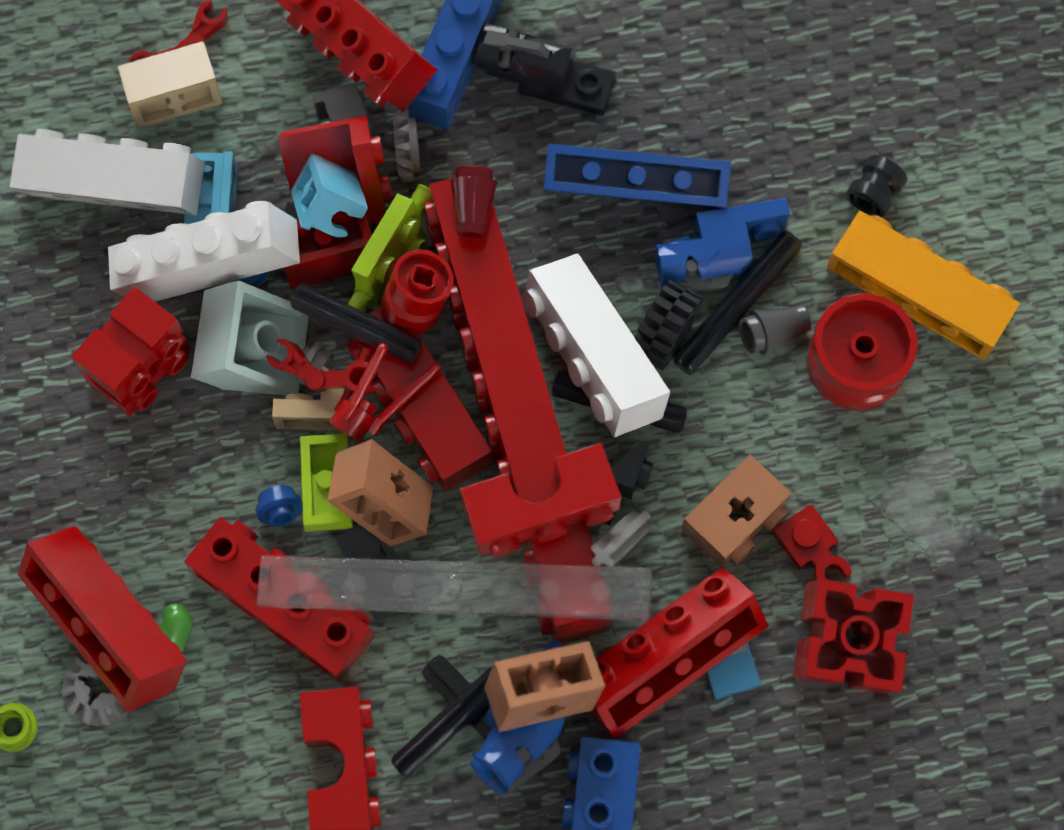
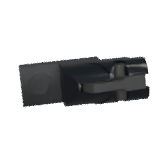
(544, 69)

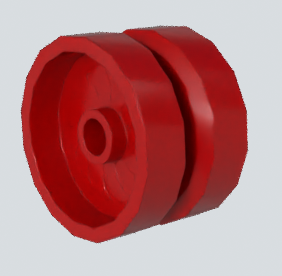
(868, 325)

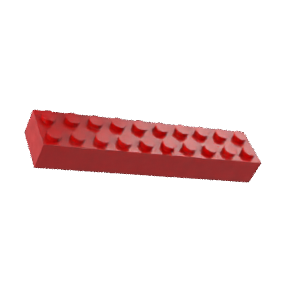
(508, 384)

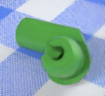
(177, 624)

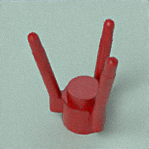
(355, 413)

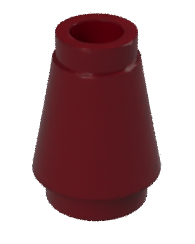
(473, 198)

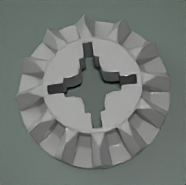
(406, 145)
(78, 697)

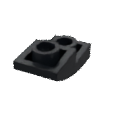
(629, 473)

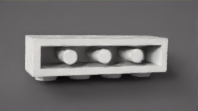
(107, 173)
(205, 252)
(595, 345)

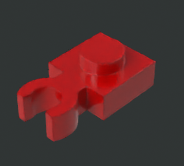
(808, 541)

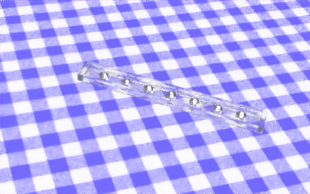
(455, 587)

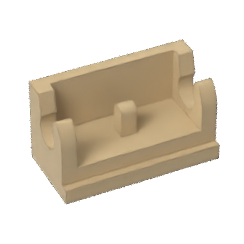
(170, 84)

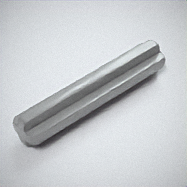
(620, 538)

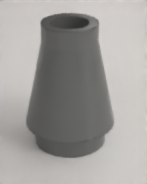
(770, 328)

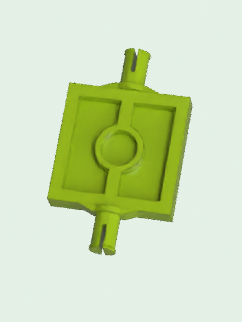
(394, 236)

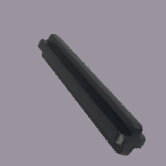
(737, 302)

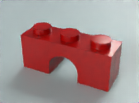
(504, 520)
(339, 721)

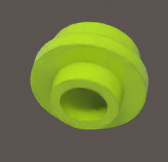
(29, 727)

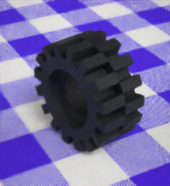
(668, 323)

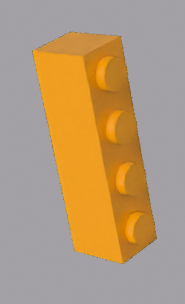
(926, 286)

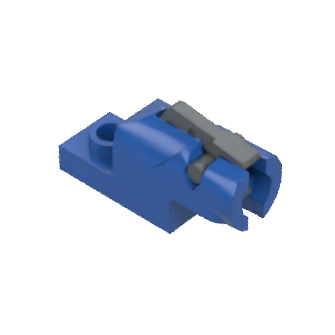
(720, 245)
(518, 753)

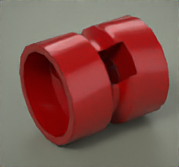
(416, 291)

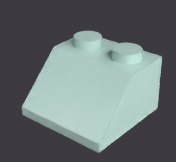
(238, 332)

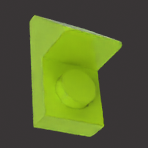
(317, 466)

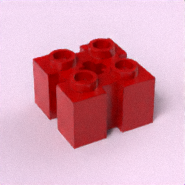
(133, 353)
(874, 617)

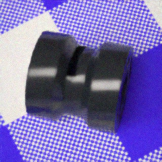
(877, 185)

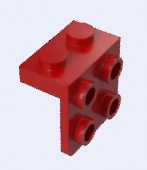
(345, 144)

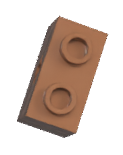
(745, 487)
(380, 493)
(544, 686)

